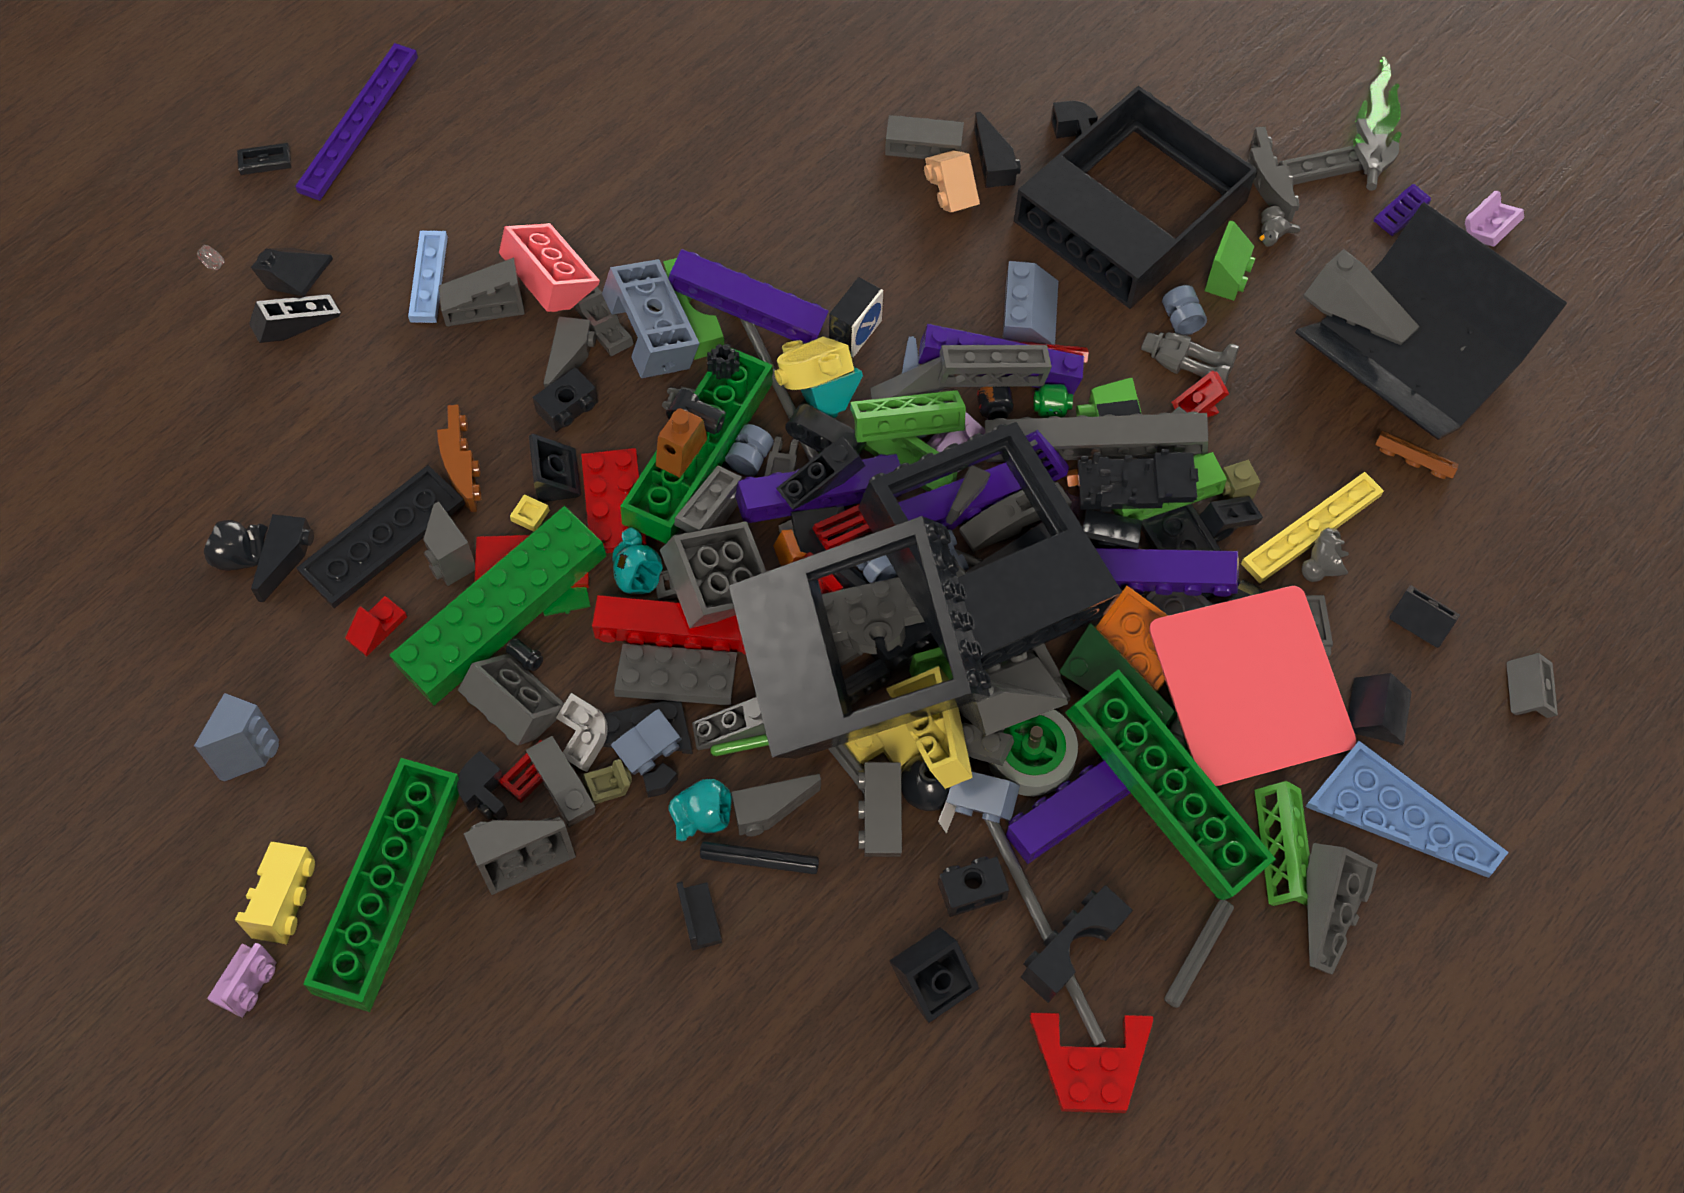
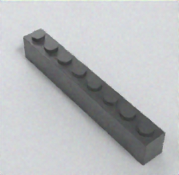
(1116, 435)

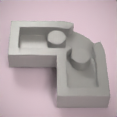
(589, 734)

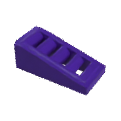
(1413, 198)
(1060, 466)

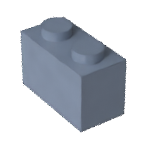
(984, 795)

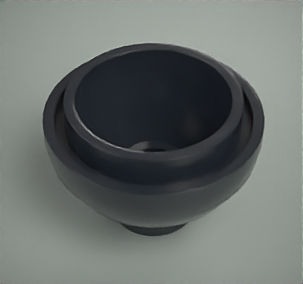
(918, 789)

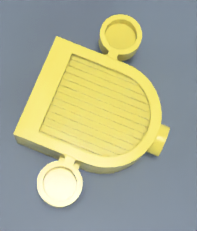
(812, 363)

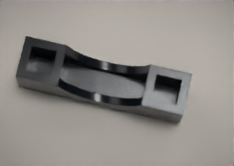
(1052, 967)

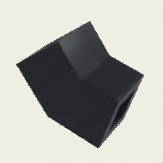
(660, 781)

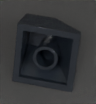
(290, 269)

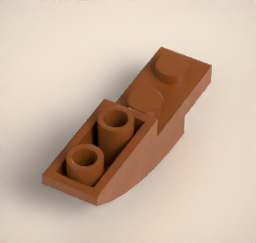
(459, 459)

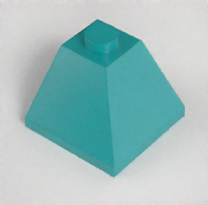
(835, 394)

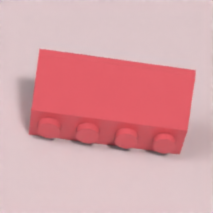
(547, 265)

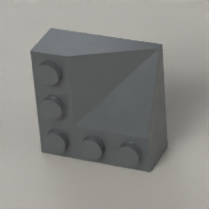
(704, 567)
(1018, 692)
(518, 849)

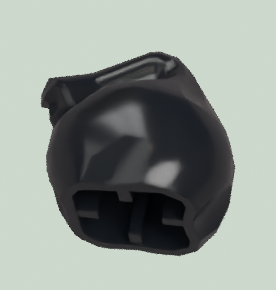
(234, 546)

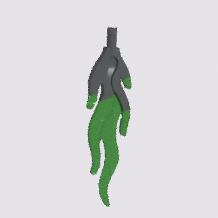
(1372, 132)

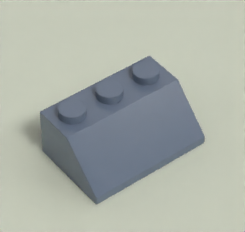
(1030, 304)
(236, 739)

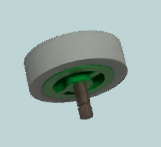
(1040, 755)

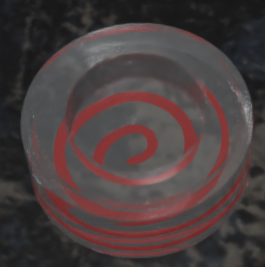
(210, 257)

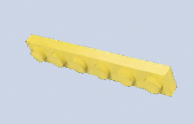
(1304, 532)

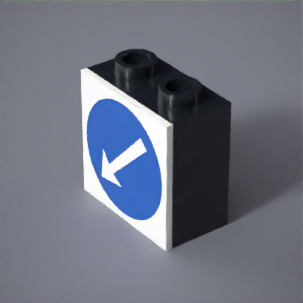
(856, 315)

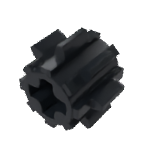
(723, 361)

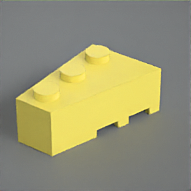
(278, 893)

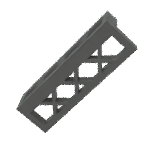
(994, 362)

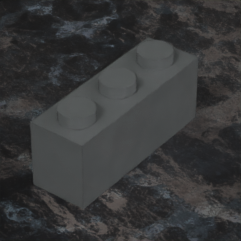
(922, 137)
(880, 810)

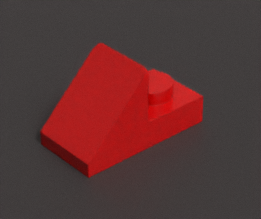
(1203, 395)
(374, 626)

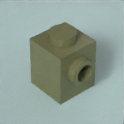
(1241, 480)

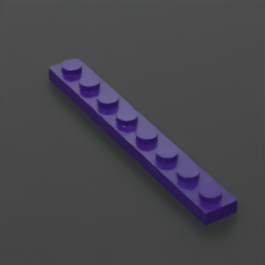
(356, 122)

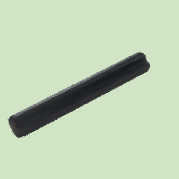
(759, 857)

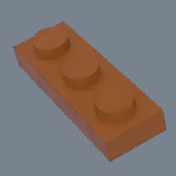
(1416, 455)

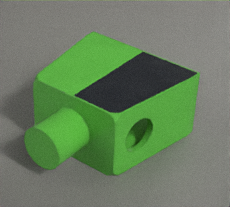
(1113, 398)

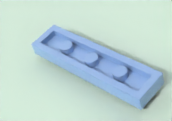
(428, 276)

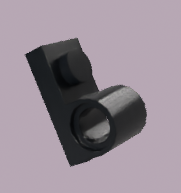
(1227, 515)

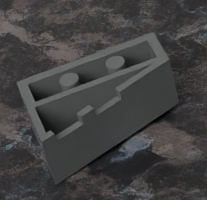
(482, 295)

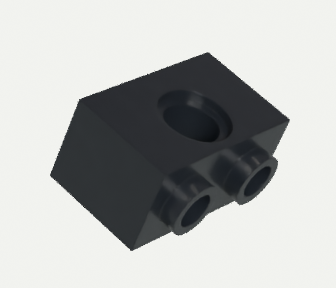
(551, 401)
(962, 899)

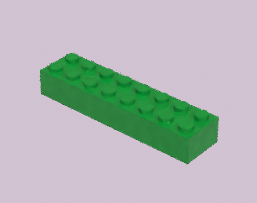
(661, 495)
(498, 605)
(1170, 786)
(383, 885)

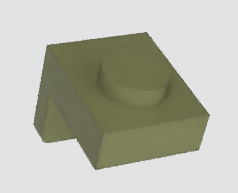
(607, 782)

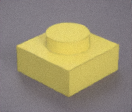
(529, 513)
(866, 748)

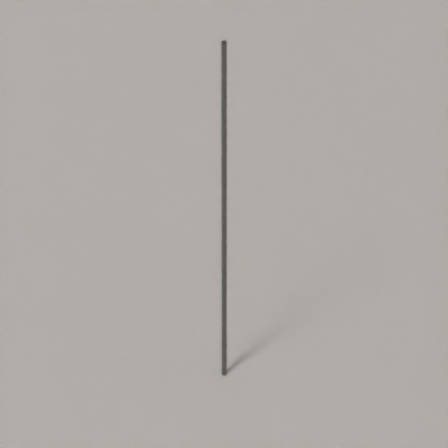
(995, 828)

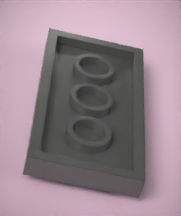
(676, 674)

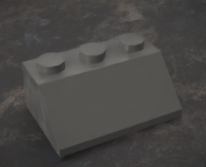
(511, 698)

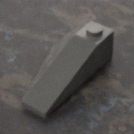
(1356, 295)
(1335, 889)

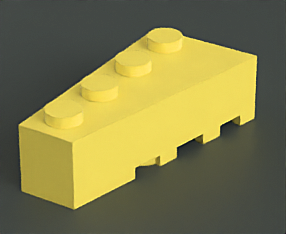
(939, 735)

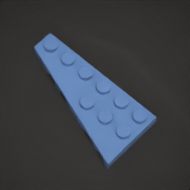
(1389, 804)

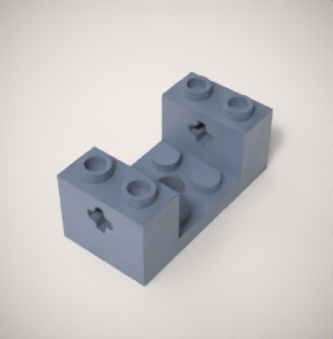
(664, 337)

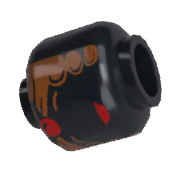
(995, 402)

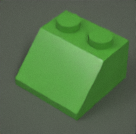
(1231, 263)

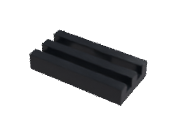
(264, 162)

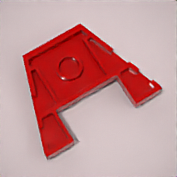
(1092, 1076)

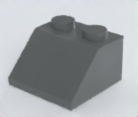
(446, 548)

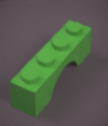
(704, 326)

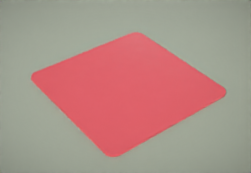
(1252, 685)

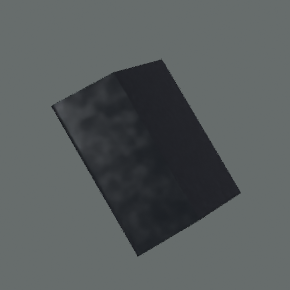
(1459, 299)

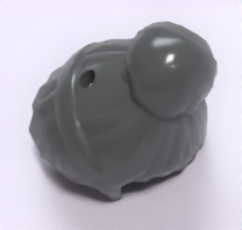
(1325, 557)

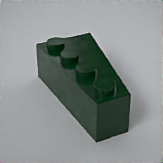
(1098, 658)

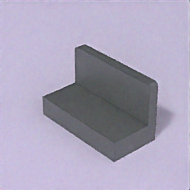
(1532, 685)

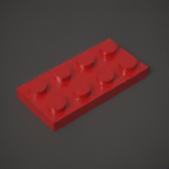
(607, 483)

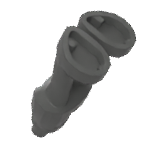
(1173, 354)

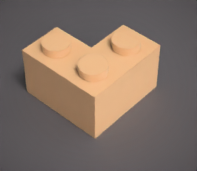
(955, 180)

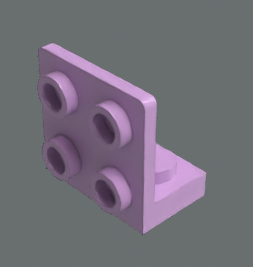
(243, 979)

